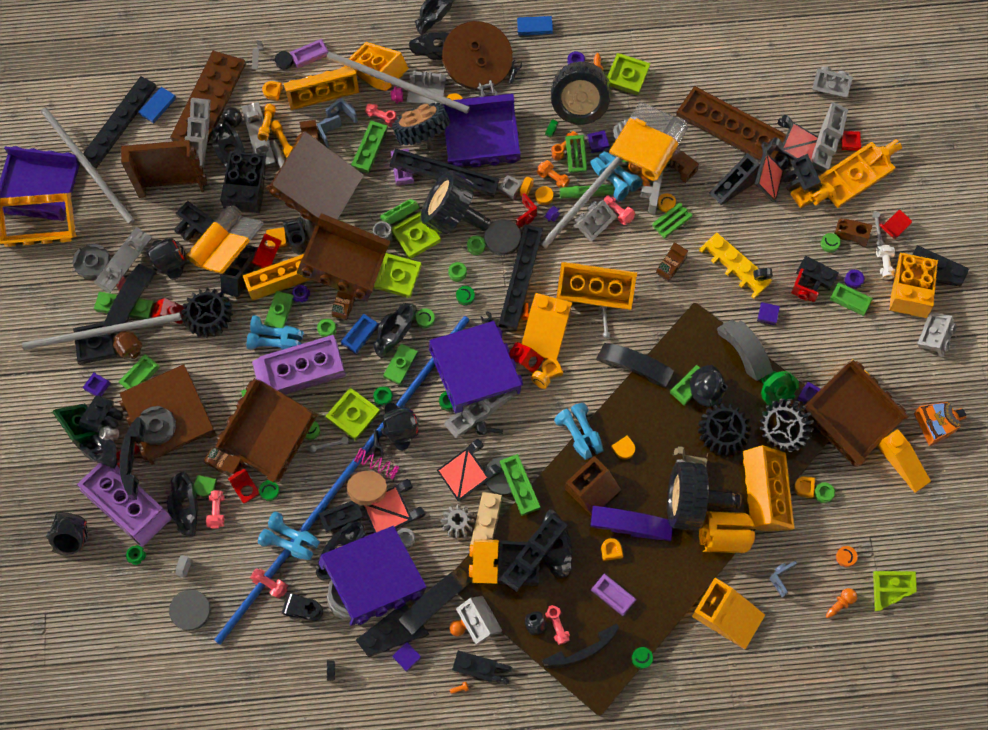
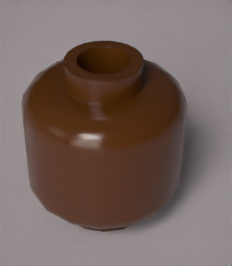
(127, 345)

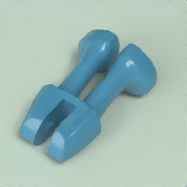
(632, 181)
(288, 334)
(581, 442)
(277, 525)

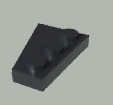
(947, 270)

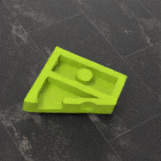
(892, 587)

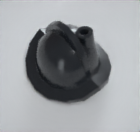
(708, 386)

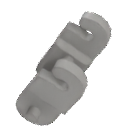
(481, 87)

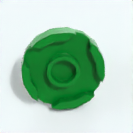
(779, 386)

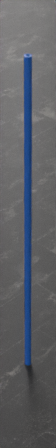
(327, 499)

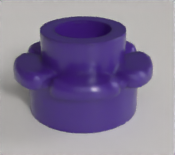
(552, 214)
(300, 289)

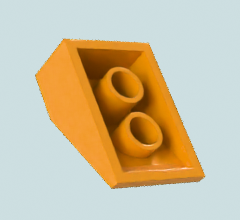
(382, 60)
(547, 325)

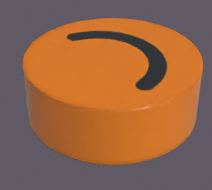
(846, 556)

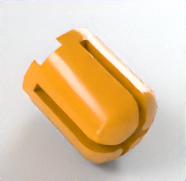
(727, 532)

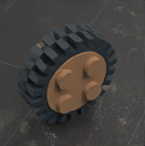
(421, 124)

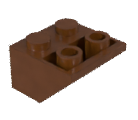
(592, 485)

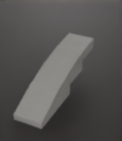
(199, 126)
(828, 137)
(476, 412)

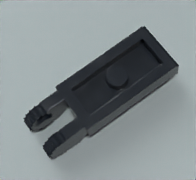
(479, 667)

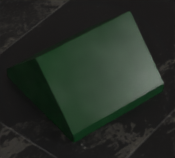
(69, 420)

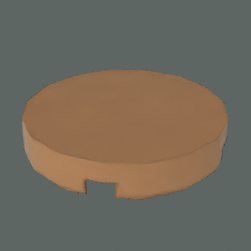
(366, 488)

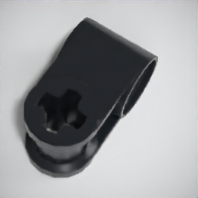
(295, 233)
(299, 606)

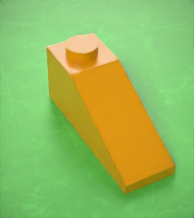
(904, 460)

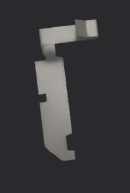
(255, 55)

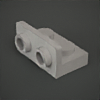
(832, 82)
(595, 219)
(937, 333)

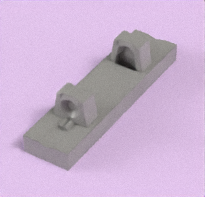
(252, 114)
(652, 194)
(122, 260)

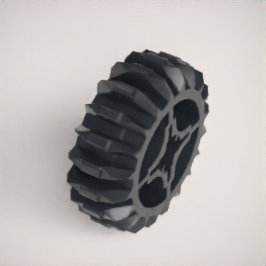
(207, 303)
(777, 408)
(709, 419)

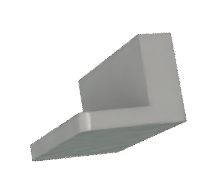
(478, 619)

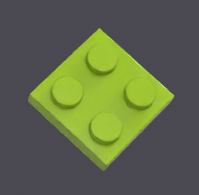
(628, 73)
(414, 236)
(397, 275)
(353, 414)

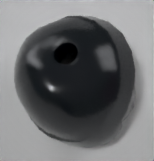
(232, 116)
(535, 623)

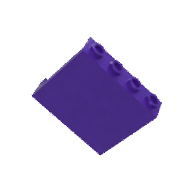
(484, 133)
(38, 173)
(474, 365)
(373, 575)

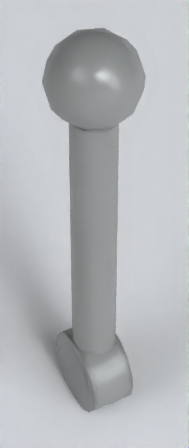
(876, 215)
(606, 334)
(345, 441)

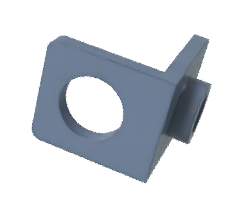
(342, 106)
(327, 125)
(777, 582)

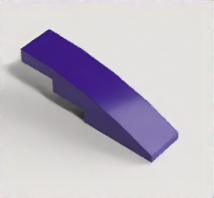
(631, 523)

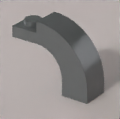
(748, 346)

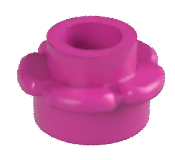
(397, 95)

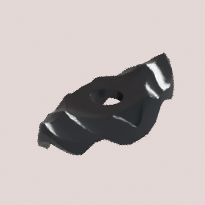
(427, 18)
(424, 45)
(225, 136)
(386, 339)
(98, 445)
(185, 518)
(349, 533)
(560, 559)

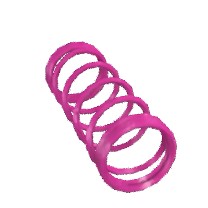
(394, 470)

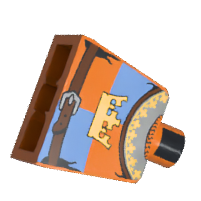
(938, 421)

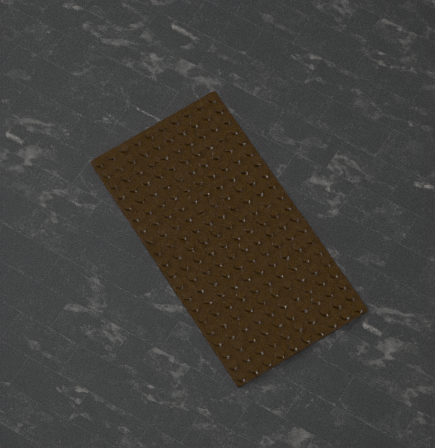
(658, 573)

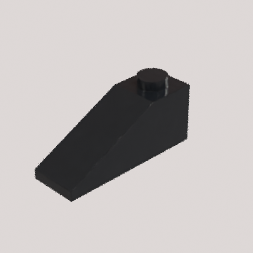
(737, 180)
(232, 279)

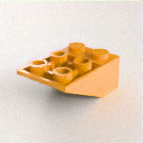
(914, 285)
(728, 613)

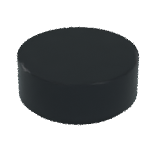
(283, 60)
(762, 274)
(330, 670)

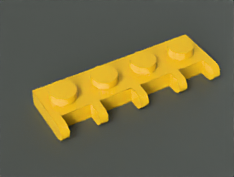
(735, 262)

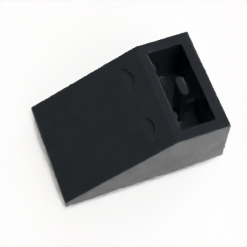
(244, 182)

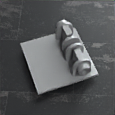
(429, 81)

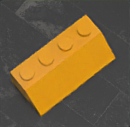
(321, 87)
(596, 285)
(768, 489)

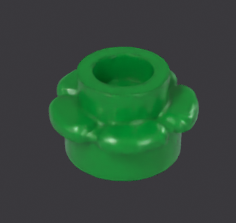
(135, 550)

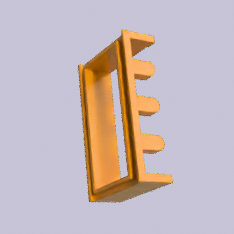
(45, 238)

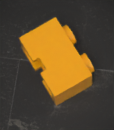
(483, 565)

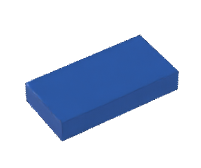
(534, 25)
(157, 105)
(359, 333)

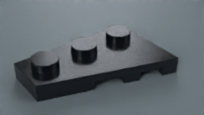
(388, 634)

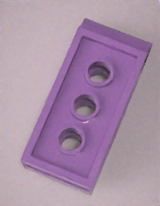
(270, 366)
(140, 526)

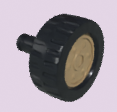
(580, 93)
(450, 203)
(691, 495)

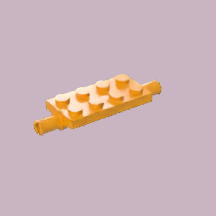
(856, 173)

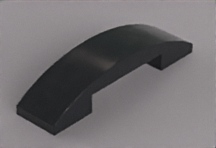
(129, 295)
(636, 362)
(134, 434)
(435, 599)
(559, 661)

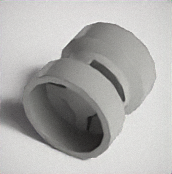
(383, 229)

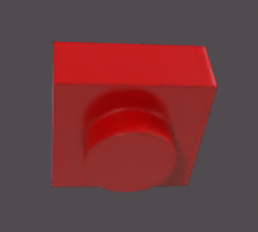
(851, 141)

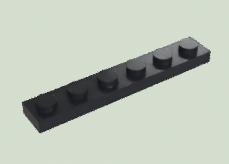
(119, 121)
(435, 169)
(520, 277)

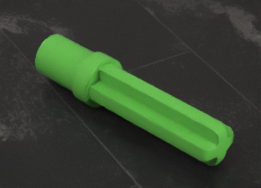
(578, 191)

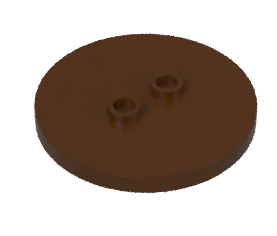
(477, 54)

